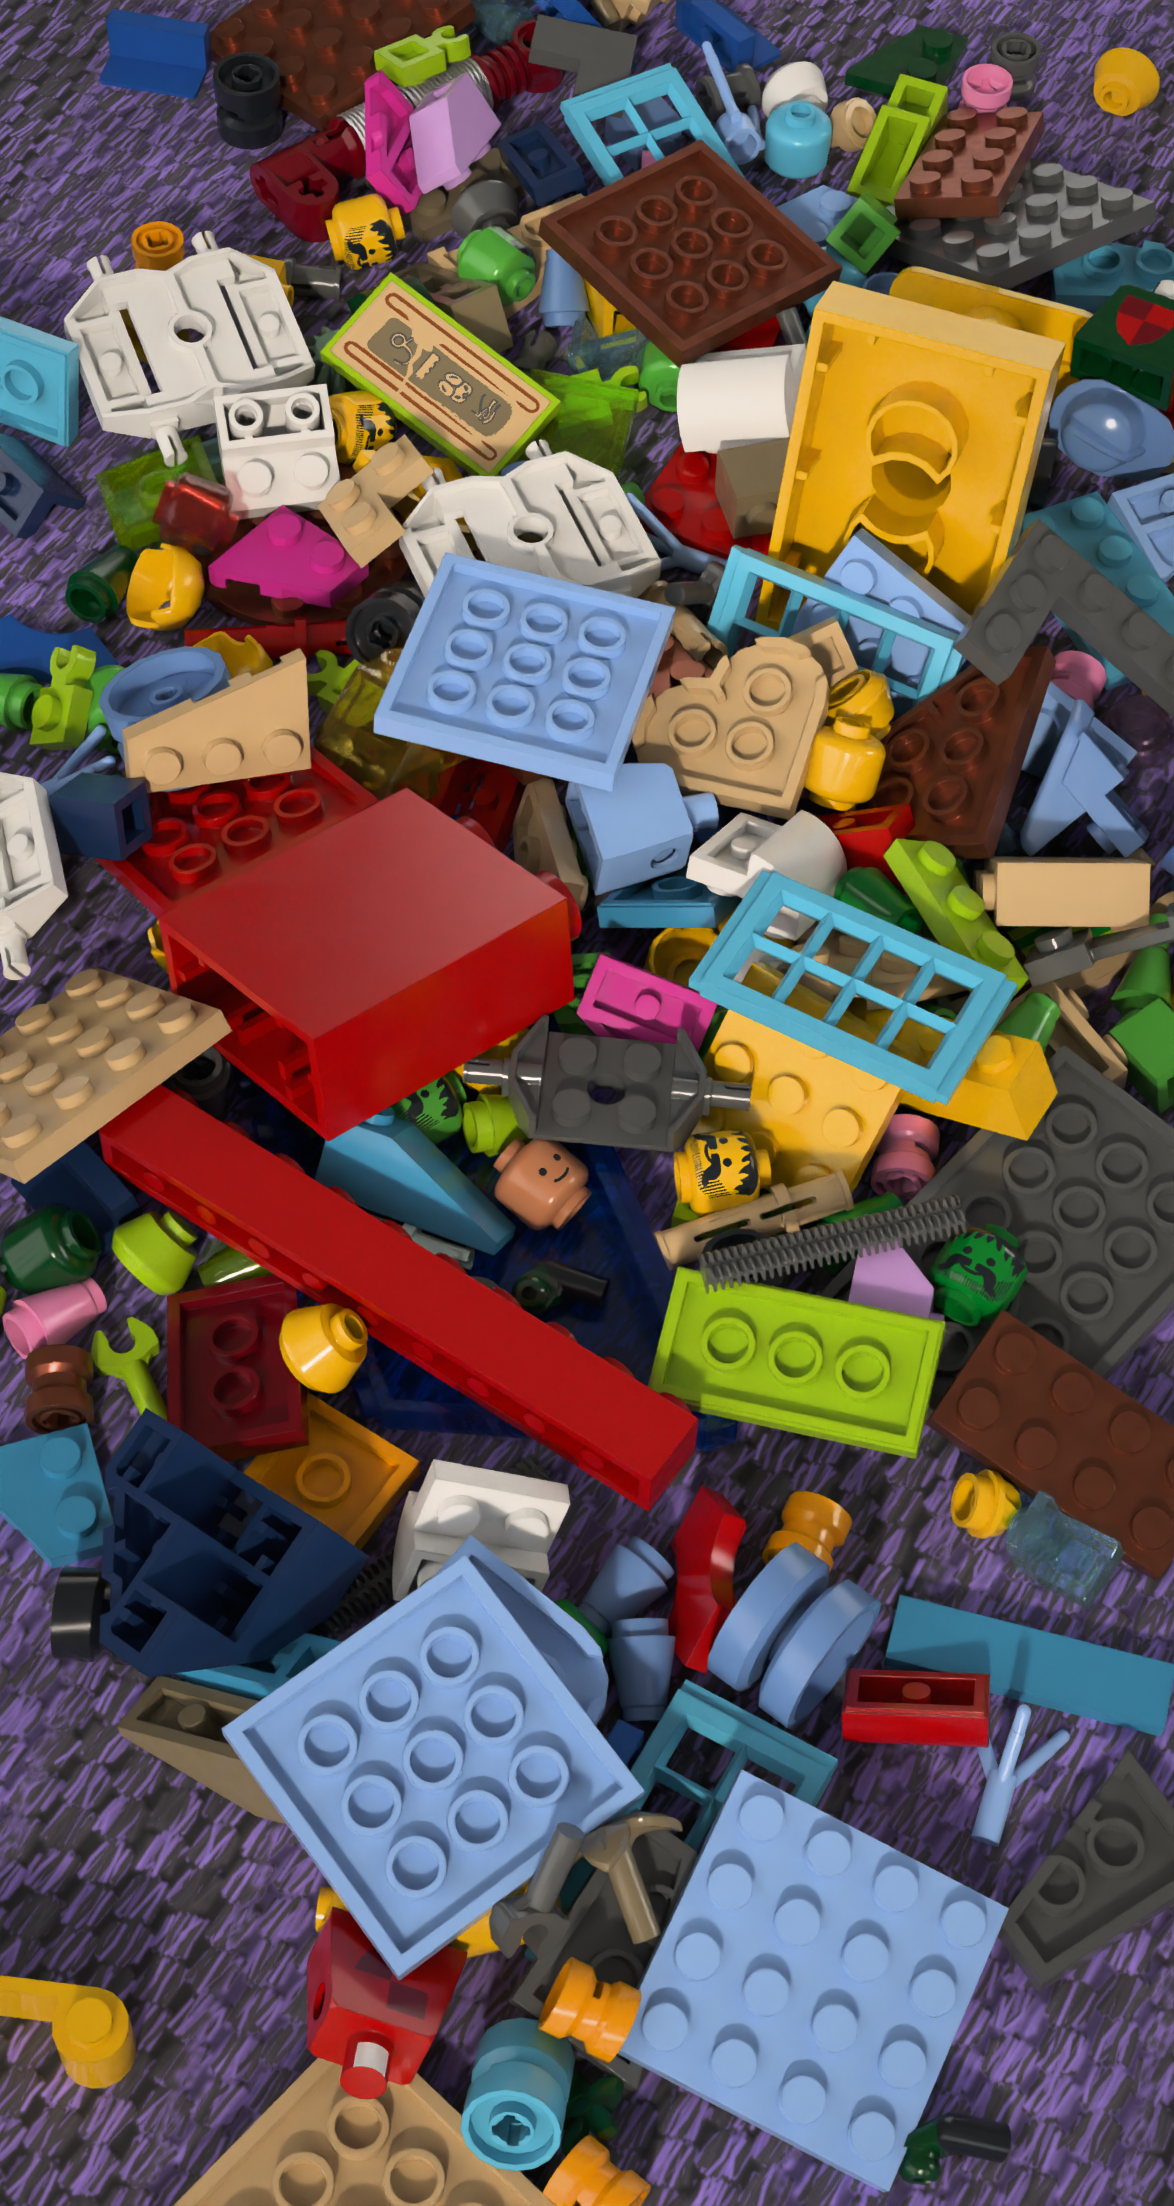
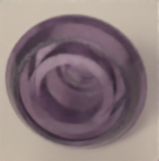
(1143, 727)

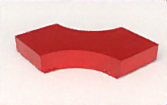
(705, 1566)

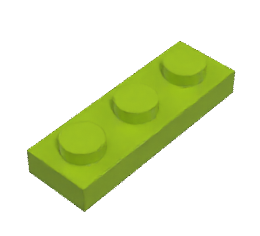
(950, 906)

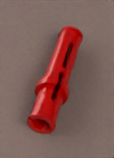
(285, 638)

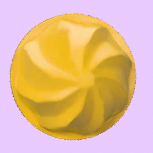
(984, 1503)

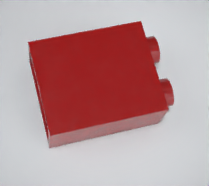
(374, 959)

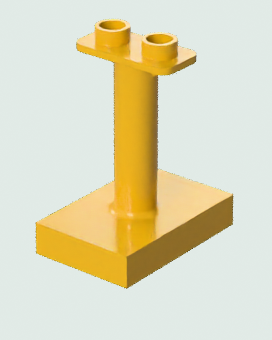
(919, 428)

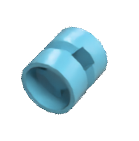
(517, 2095)

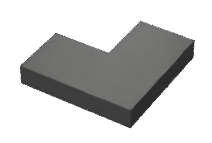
(590, 51)

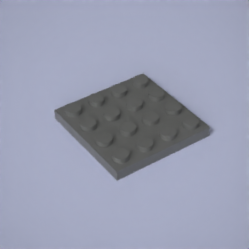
(1043, 225)

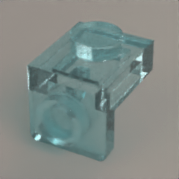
(606, 353)
(1061, 1551)

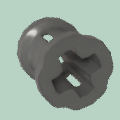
(743, 86)

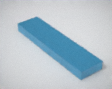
(1033, 1665)

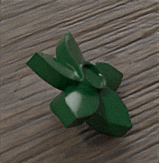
(591, 2110)

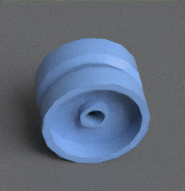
(159, 684)
(793, 1635)

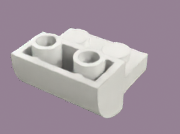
(739, 397)
(277, 449)
(747, 845)
(500, 1509)

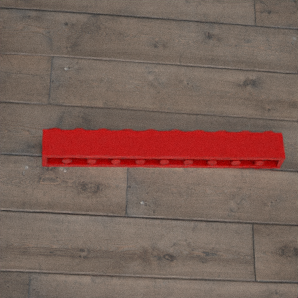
(404, 1294)

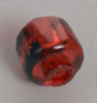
(196, 514)

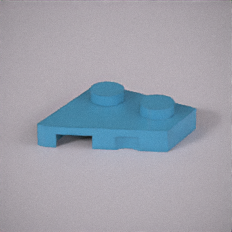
(55, 1495)

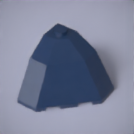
(209, 1559)

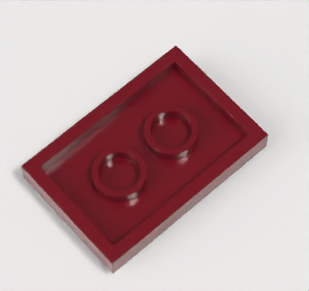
(229, 1371)

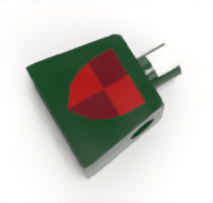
(1131, 343)

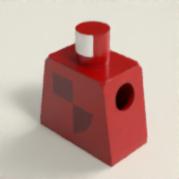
(365, 2014)

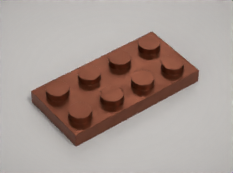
(970, 164)
(1065, 1433)

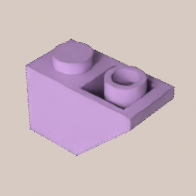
(450, 133)

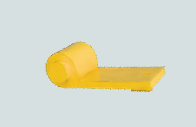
(87, 2026)

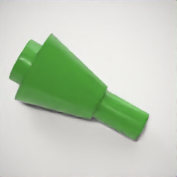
(1146, 977)

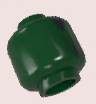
(50, 1249)

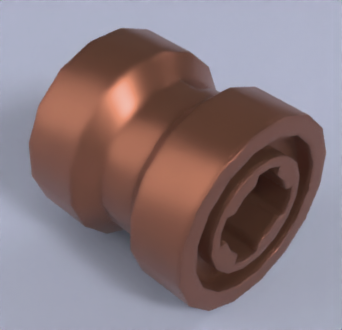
(59, 1388)

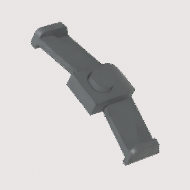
(1066, 953)

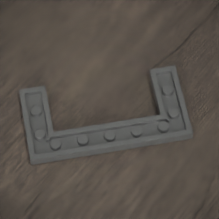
(1052, 576)

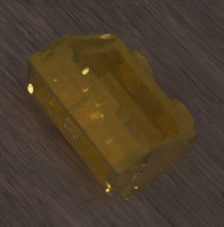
(385, 762)

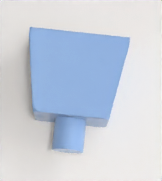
(638, 827)

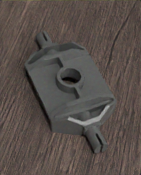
(557, 1072)

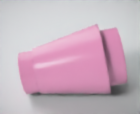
(53, 1315)

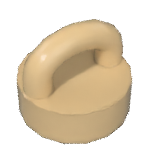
(852, 124)

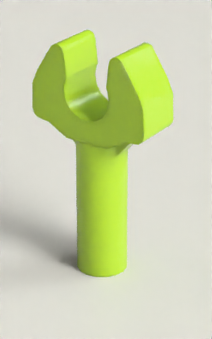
(132, 1365)

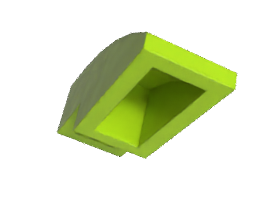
(898, 138)

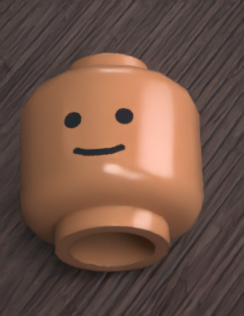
(541, 1183)

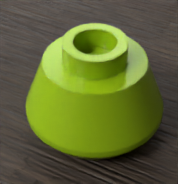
(157, 1250)

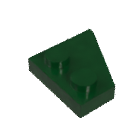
(920, 54)

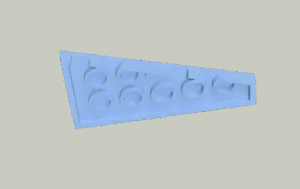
(881, 575)

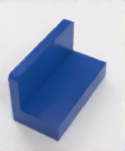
(729, 34)
(156, 54)

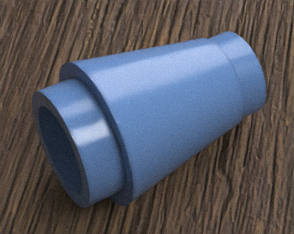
(562, 293)
(626, 1584)
(642, 1666)

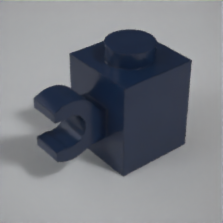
(101, 816)

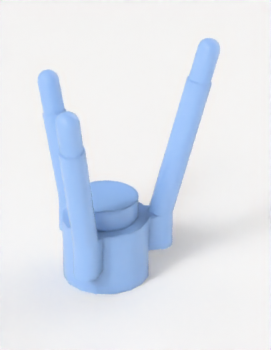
(737, 131)

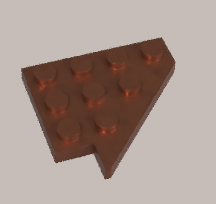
(961, 756)

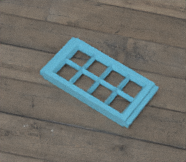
(624, 96)
(737, 588)
(962, 1038)
(732, 1728)

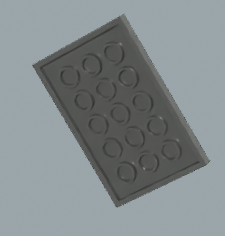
(1089, 1218)

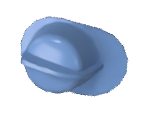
(1111, 431)

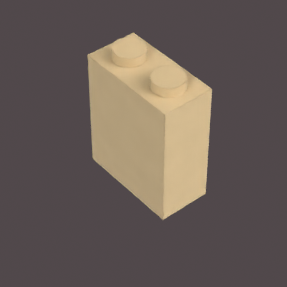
(1065, 891)

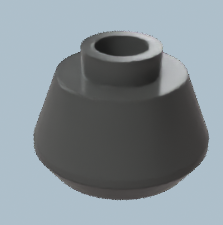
(485, 205)

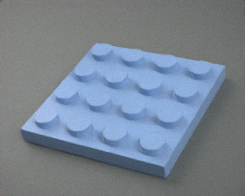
(526, 671)
(430, 1764)
(811, 1980)

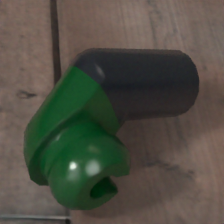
(557, 1283)
(948, 2136)

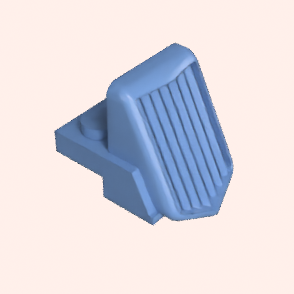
(1081, 781)

